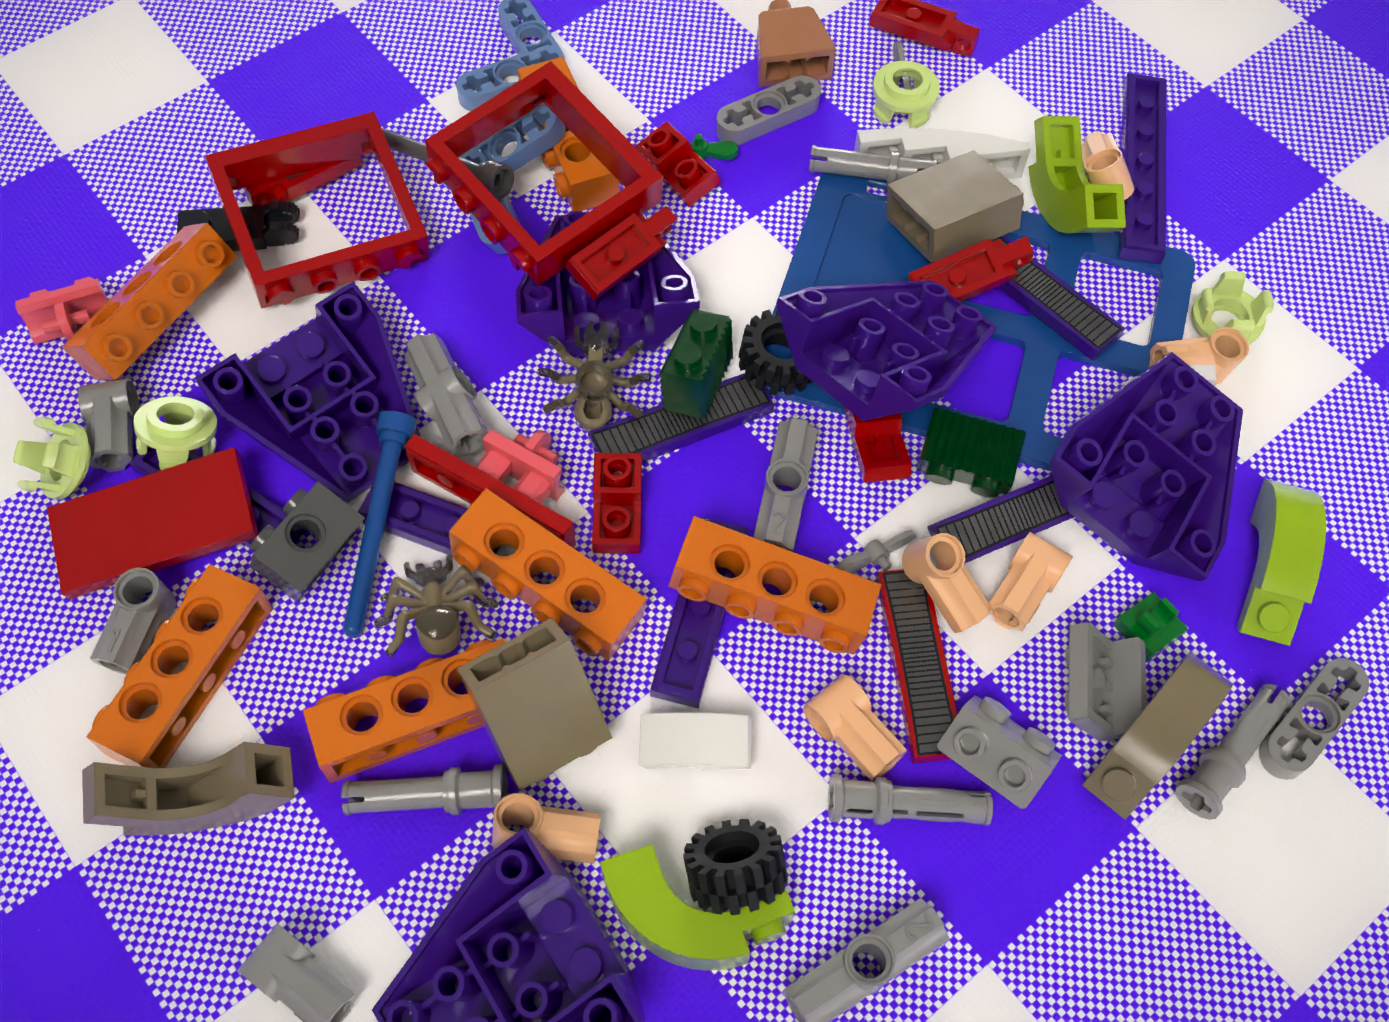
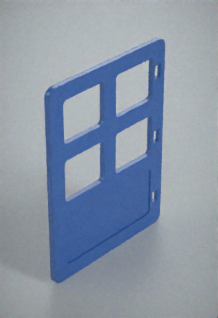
(854, 243)

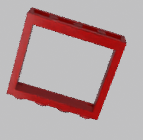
(547, 86)
(302, 152)

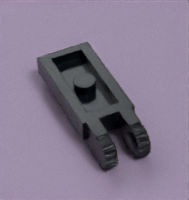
(266, 225)

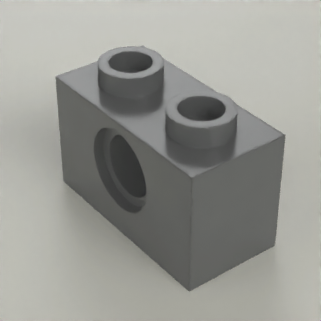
(297, 568)

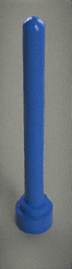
(393, 432)

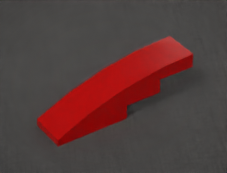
(879, 447)

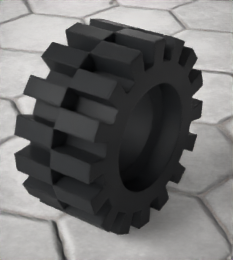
(762, 365)
(735, 866)

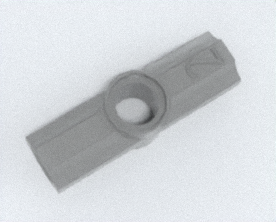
(446, 395)
(790, 467)
(895, 946)

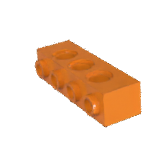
(577, 171)
(150, 302)
(496, 523)
(799, 579)
(185, 695)
(396, 733)

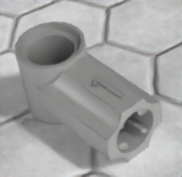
(108, 419)
(133, 624)
(289, 973)

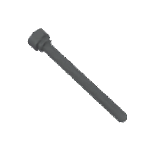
(492, 174)

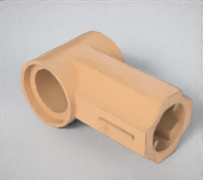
(1105, 162)
(1223, 348)
(1031, 575)
(948, 582)
(845, 715)
(564, 832)

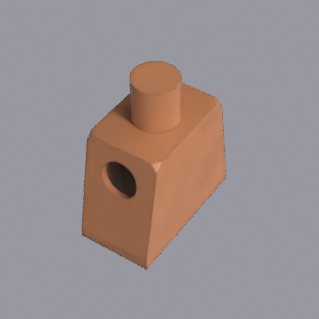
(792, 44)

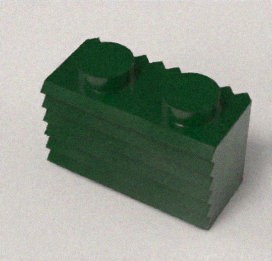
(697, 363)
(971, 453)

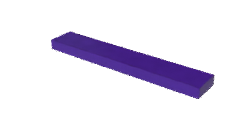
(1145, 158)

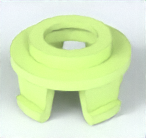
(913, 102)
(1230, 297)
(186, 428)
(60, 462)

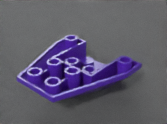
(643, 305)
(882, 343)
(318, 394)
(1155, 469)
(515, 950)

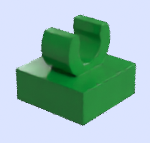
(1153, 622)

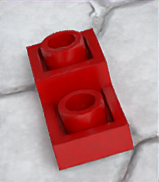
(678, 163)
(617, 503)

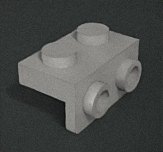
(1104, 682)
(1000, 750)

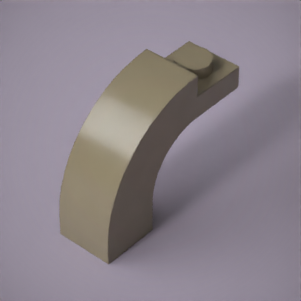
(1158, 735)
(192, 797)

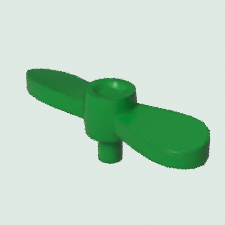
(720, 150)

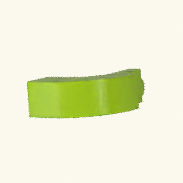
(1061, 184)
(1288, 560)
(681, 932)

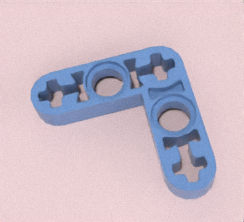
(527, 54)
(525, 151)

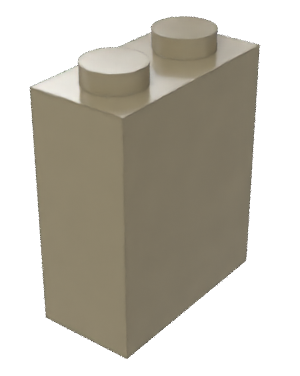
(954, 206)
(535, 703)

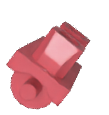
(61, 310)
(526, 461)

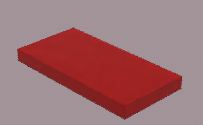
(151, 522)

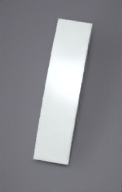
(944, 144)

